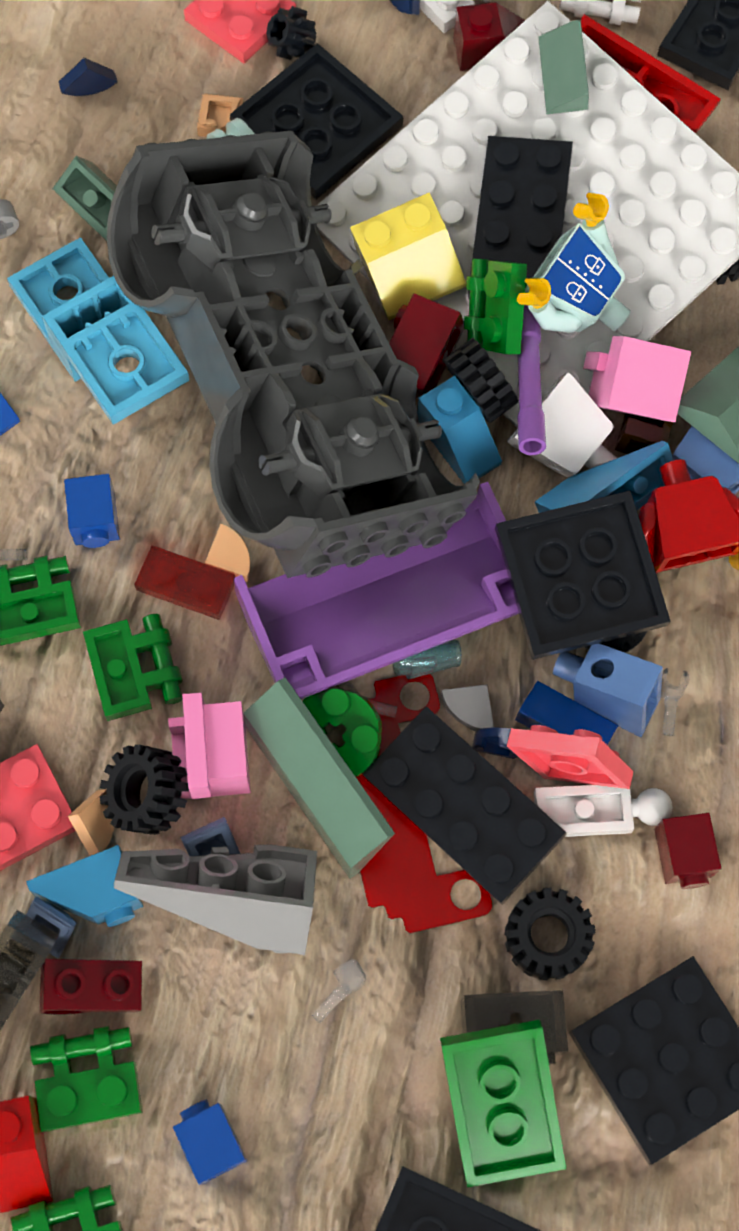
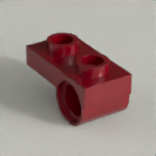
(90, 986)

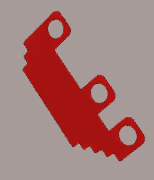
(403, 869)

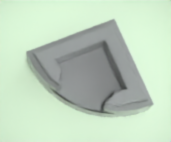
(469, 706)

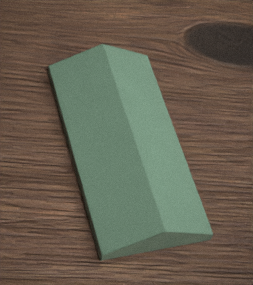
(714, 405)
(317, 777)

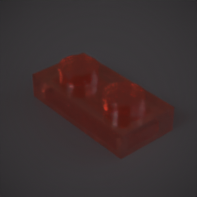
(185, 582)

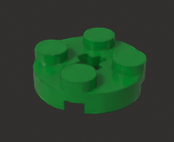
(358, 717)

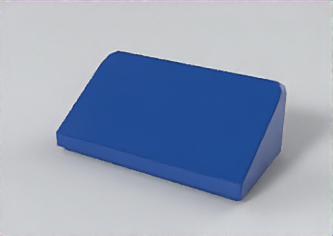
(552, 709)

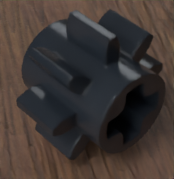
(291, 33)

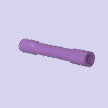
(531, 416)

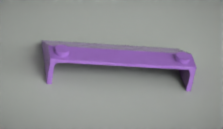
(383, 609)

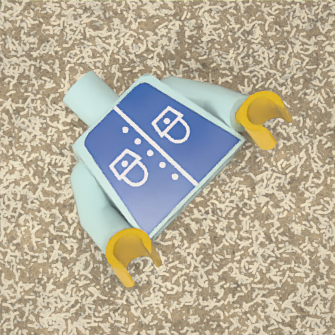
(578, 276)

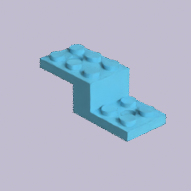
(98, 331)

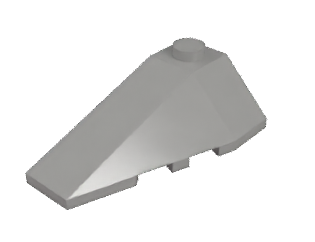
(247, 896)

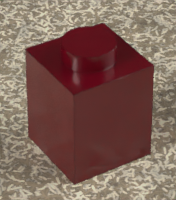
(688, 850)

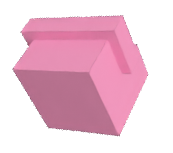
(638, 378)
(211, 747)

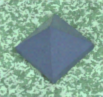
(211, 835)
(54, 919)

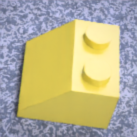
(408, 254)

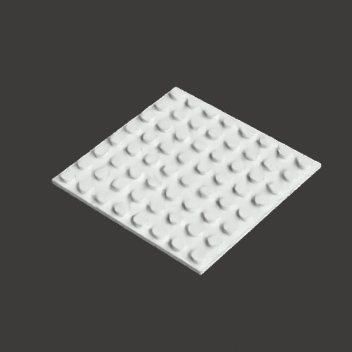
(665, 187)

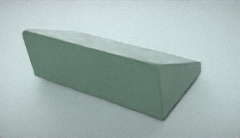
(564, 69)
(87, 192)

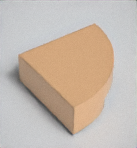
(216, 112)
(229, 553)
(92, 824)

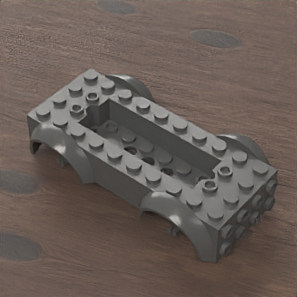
(292, 462)

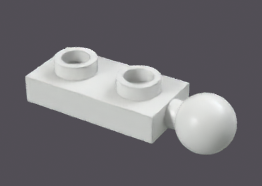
(601, 809)

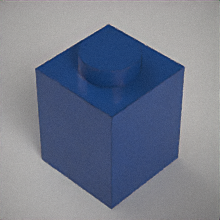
(92, 510)
(208, 1141)

